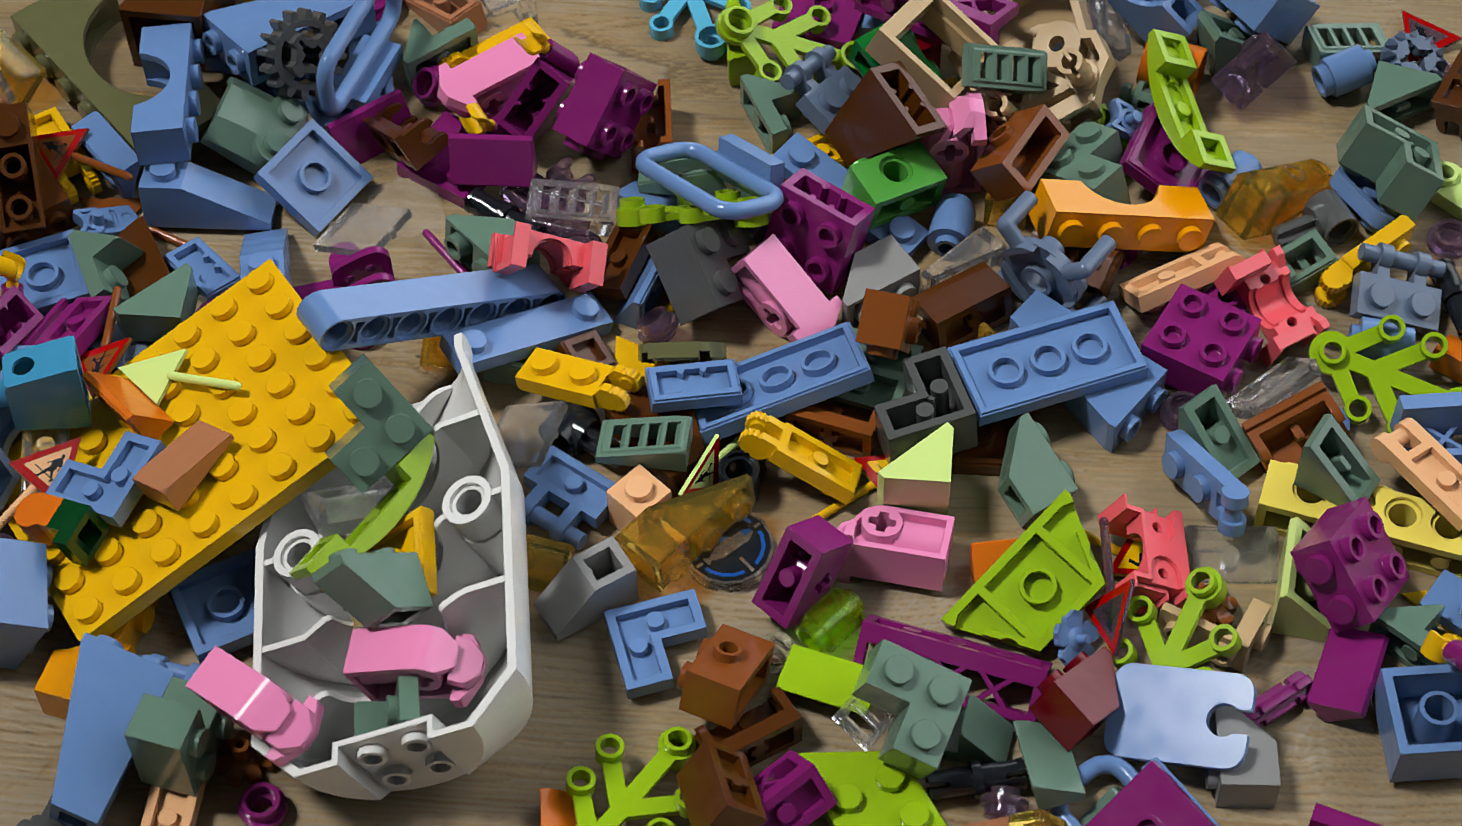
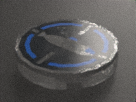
(738, 557)

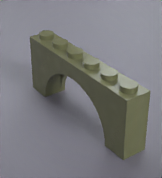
(64, 40)

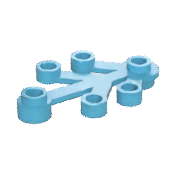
(707, 41)

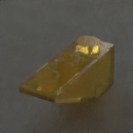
(1271, 196)
(677, 531)

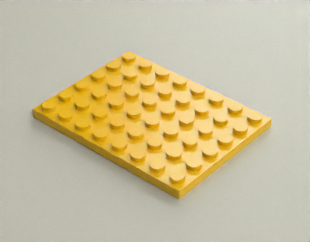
(280, 434)

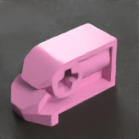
(484, 78)
(961, 142)
(783, 292)
(898, 547)
(442, 664)
(257, 705)

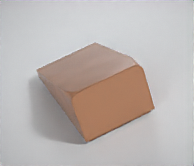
(448, 12)
(182, 465)

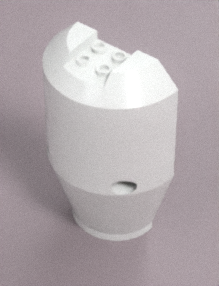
(480, 591)

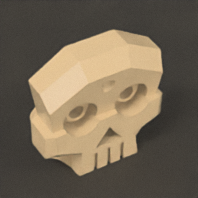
(1074, 73)

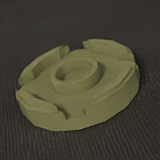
(682, 352)

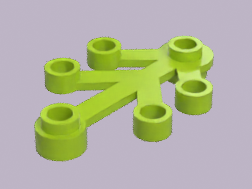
(783, 39)
(635, 213)
(1381, 373)
(1174, 651)
(631, 802)

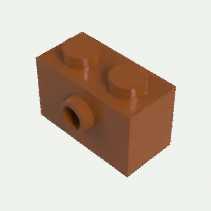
(1019, 152)
(888, 324)
(725, 676)

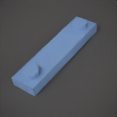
(801, 153)
(518, 334)

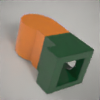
(63, 523)

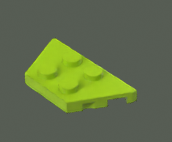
(1033, 583)
(872, 791)

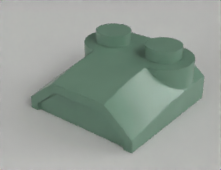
(252, 125)

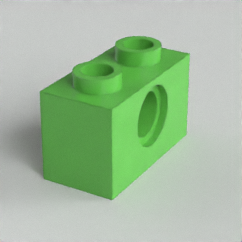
(896, 182)

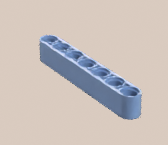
(420, 306)

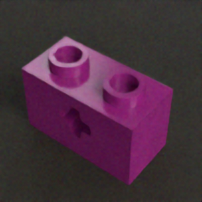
(801, 570)

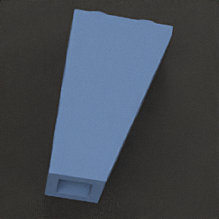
(236, 30)
(1110, 413)
(93, 746)

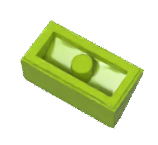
(820, 677)

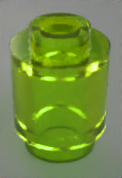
(831, 620)

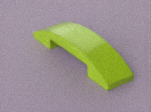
(1168, 69)
(407, 480)

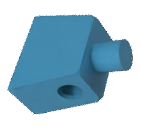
(46, 386)

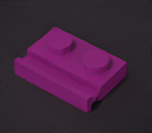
(82, 318)

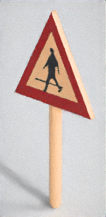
(40, 471)

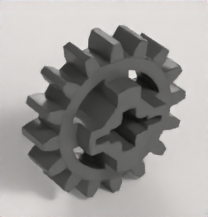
(289, 59)

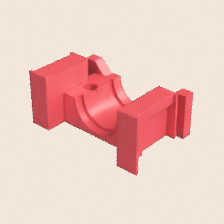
(575, 263)
(1268, 295)
(1164, 557)

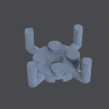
(1042, 263)

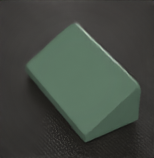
(1049, 766)

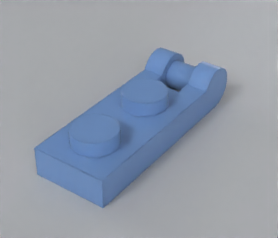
(1206, 482)

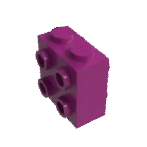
(603, 108)
(820, 227)
(1203, 342)
(1350, 565)

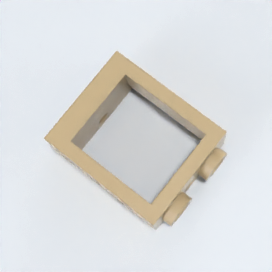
(948, 24)

